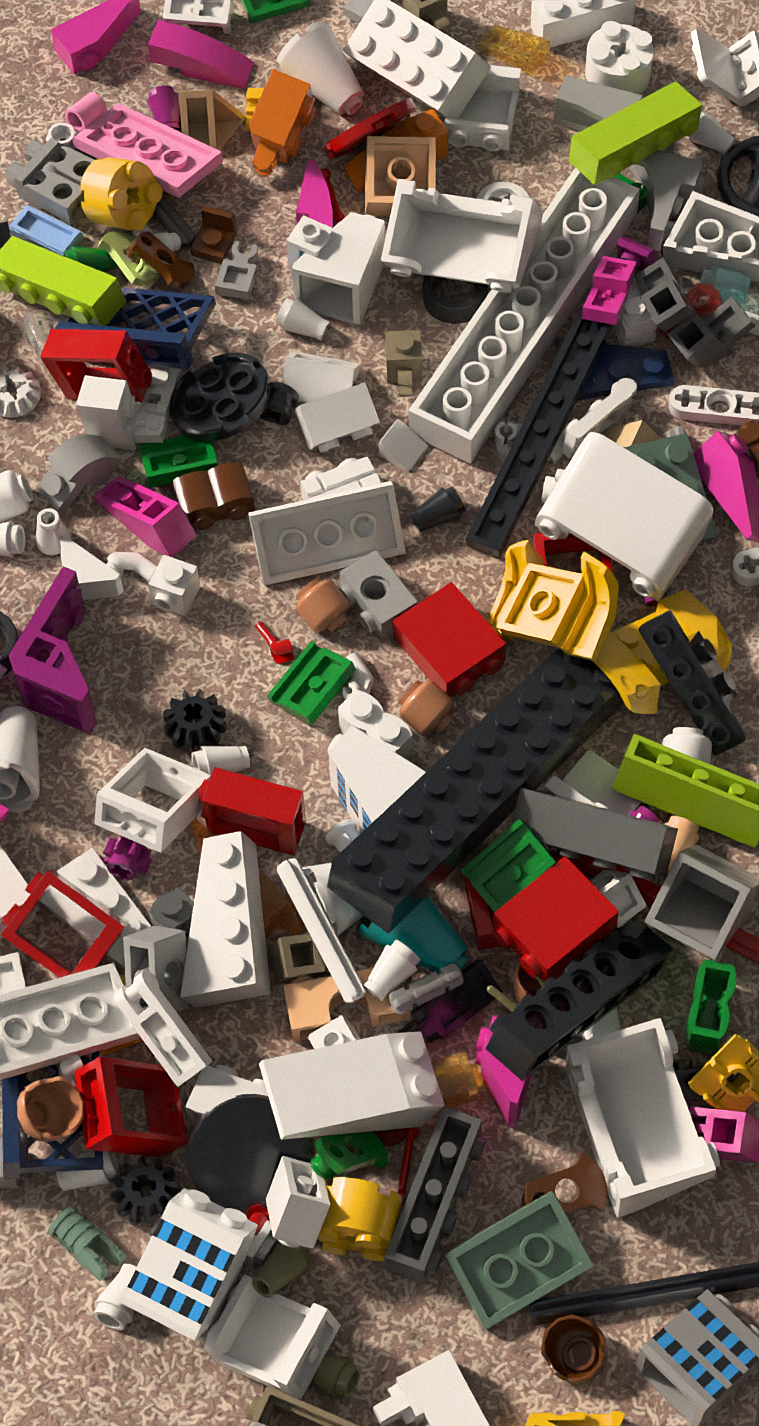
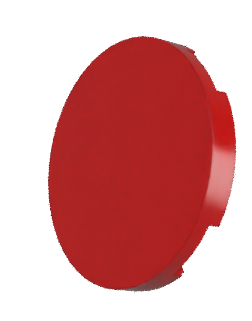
(372, 126)

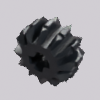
(195, 733)
(129, 1189)

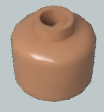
(322, 606)
(426, 708)

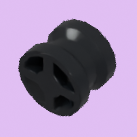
(280, 404)

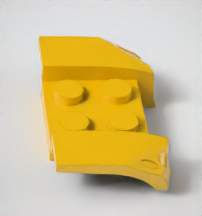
(555, 604)
(631, 663)

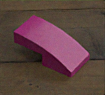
(609, 290)

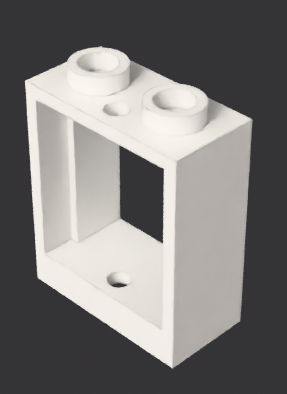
(139, 821)

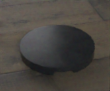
(220, 397)
(239, 1151)

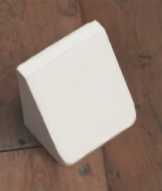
(401, 446)

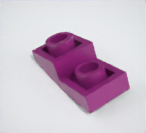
(634, 251)

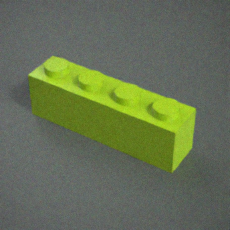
(635, 133)
(59, 283)
(690, 789)

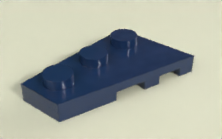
(645, 366)

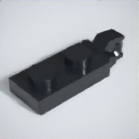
(453, 1008)

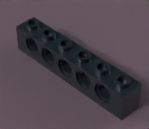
(577, 999)

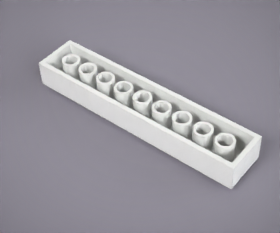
(517, 327)

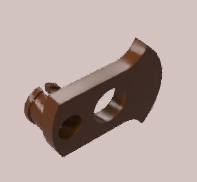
(147, 246)
(585, 1175)

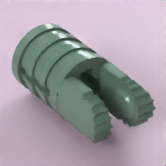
(81, 1237)

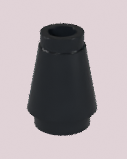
(438, 509)

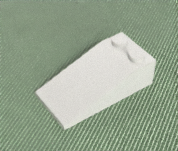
(353, 1087)

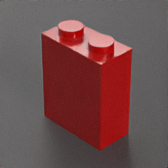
(450, 640)
(554, 920)

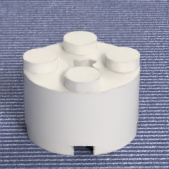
(620, 57)

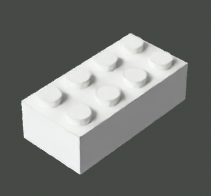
(417, 58)

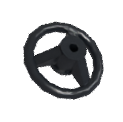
(751, 199)

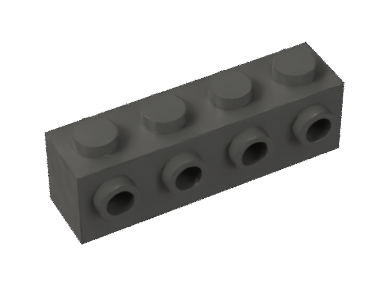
(597, 832)
(432, 1197)

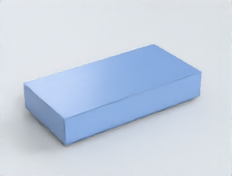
(45, 231)

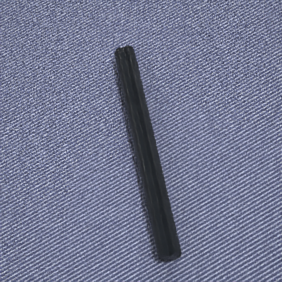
(645, 1293)

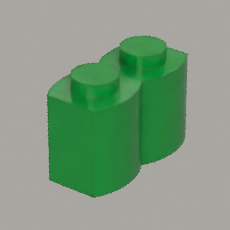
(710, 1007)

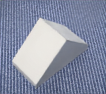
(94, 576)

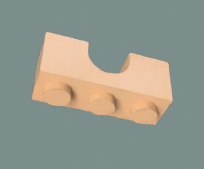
(313, 1000)

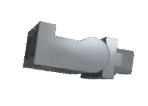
(51, 179)

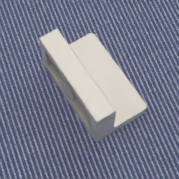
(318, 375)

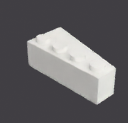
(714, 234)
(227, 926)

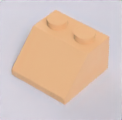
(393, 160)

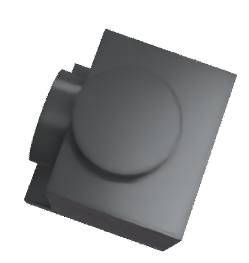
(172, 911)

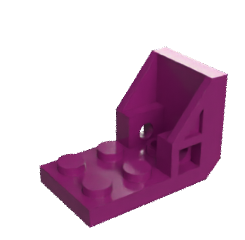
(44, 663)

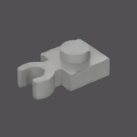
(238, 275)

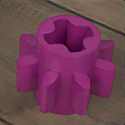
(126, 858)

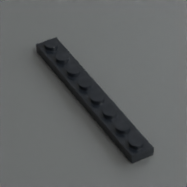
(538, 435)

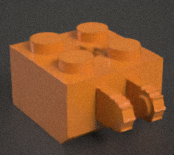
(279, 120)

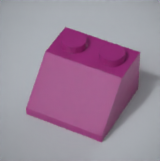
(502, 1085)

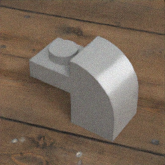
(74, 464)

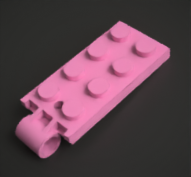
(127, 134)

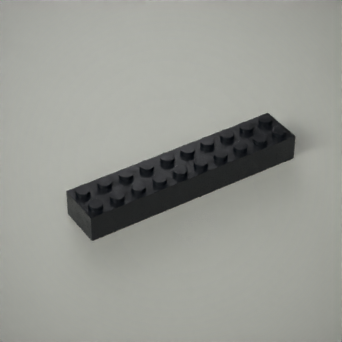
(472, 789)

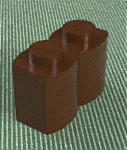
(215, 495)

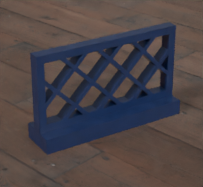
(163, 345)
(17, 1141)

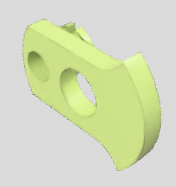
(116, 245)

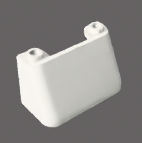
(460, 237)
(627, 513)
(638, 1116)

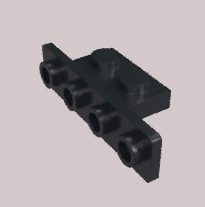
(696, 678)

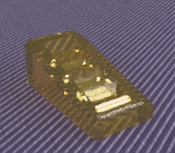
(528, 62)

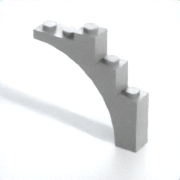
(666, 176)

